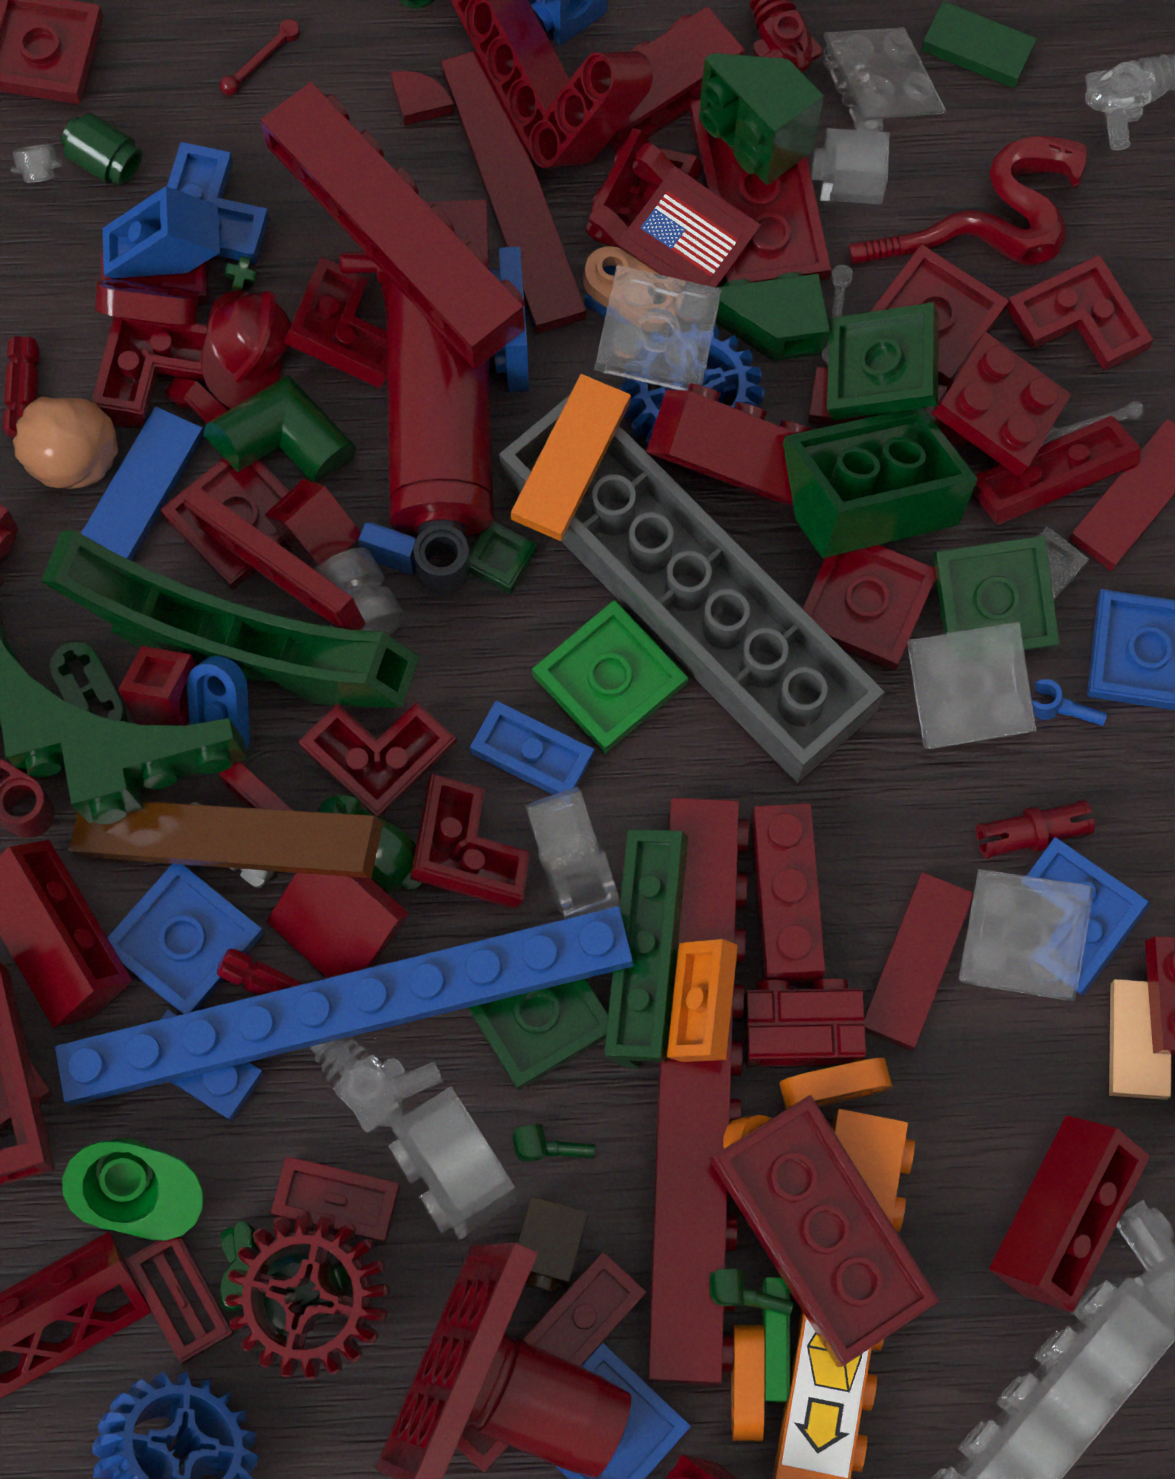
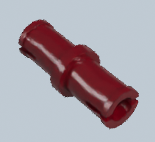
(1035, 829)

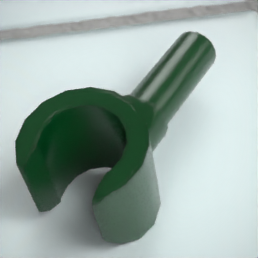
(531, 1145)
(728, 1290)

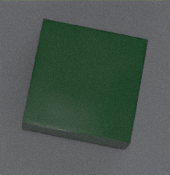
(501, 557)

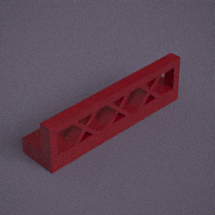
(57, 1295)

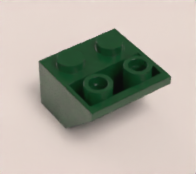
(760, 111)

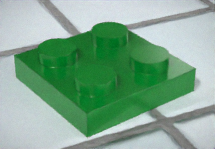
(609, 676)

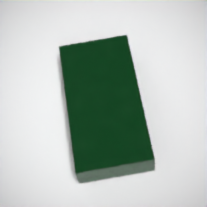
(978, 44)

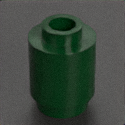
(101, 149)

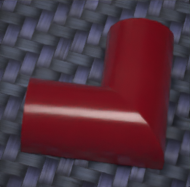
(133, 359)
(381, 768)
(455, 857)

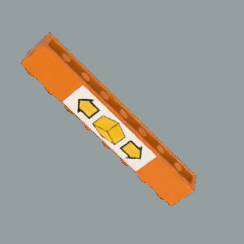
(826, 1400)

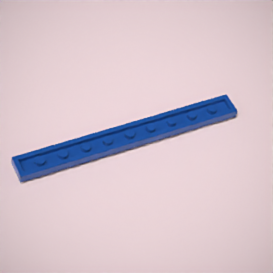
(343, 1006)

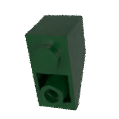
(776, 316)

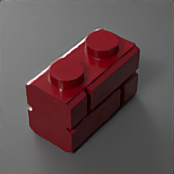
(804, 1024)

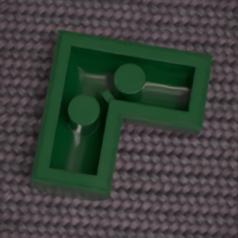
(284, 419)

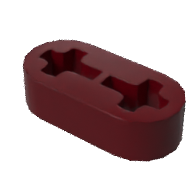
(146, 302)

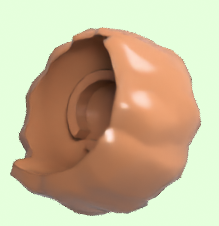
(65, 442)

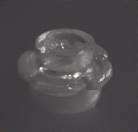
(36, 162)

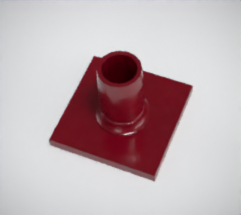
(500, 1383)

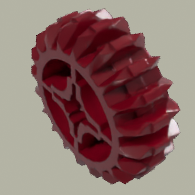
(301, 1320)

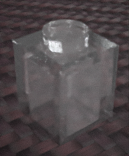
(852, 166)

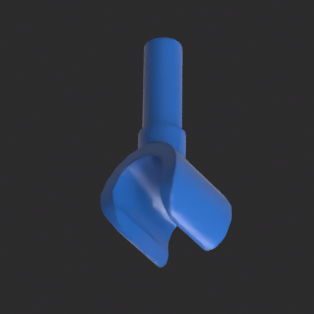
(1063, 705)

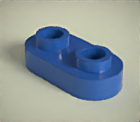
(212, 701)

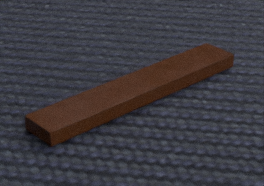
(236, 839)

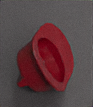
(243, 345)

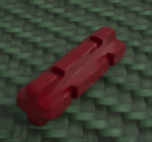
(20, 380)
(256, 976)

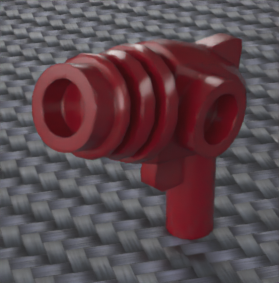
(783, 33)

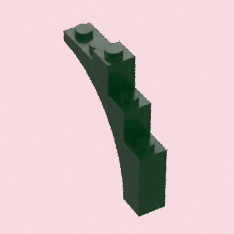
(154, 611)
(102, 755)

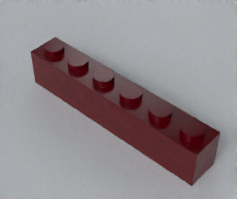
(394, 224)

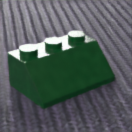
(875, 481)

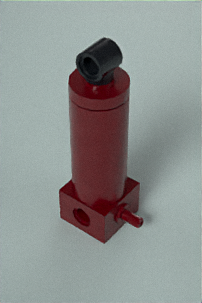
(435, 422)

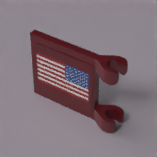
(682, 227)

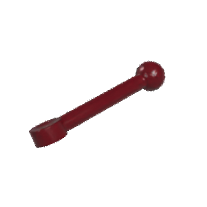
(288, 32)

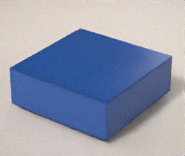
(389, 547)

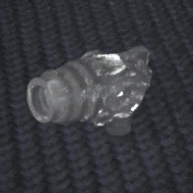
(1125, 90)
(367, 1085)

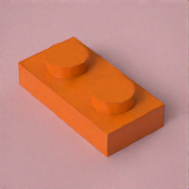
(702, 1001)

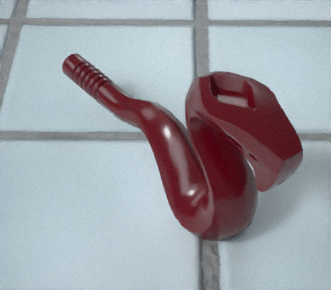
(1024, 246)

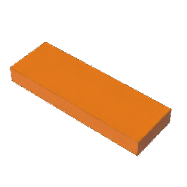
(570, 457)

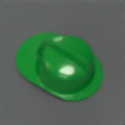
(133, 1189)

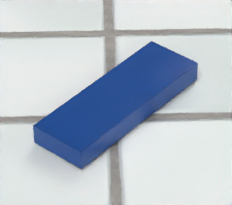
(143, 483)

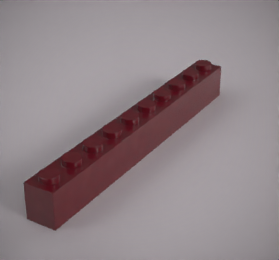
(692, 1117)

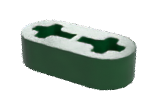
(99, 686)

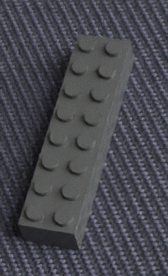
(709, 603)

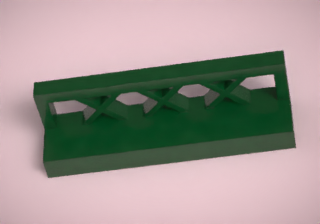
(651, 918)

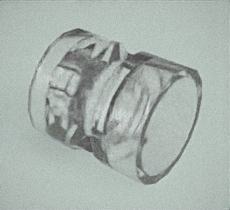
(361, 578)

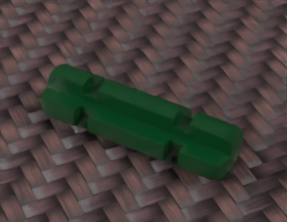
(240, 273)

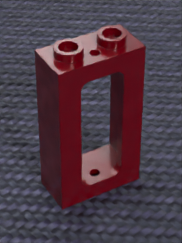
(33, 1152)

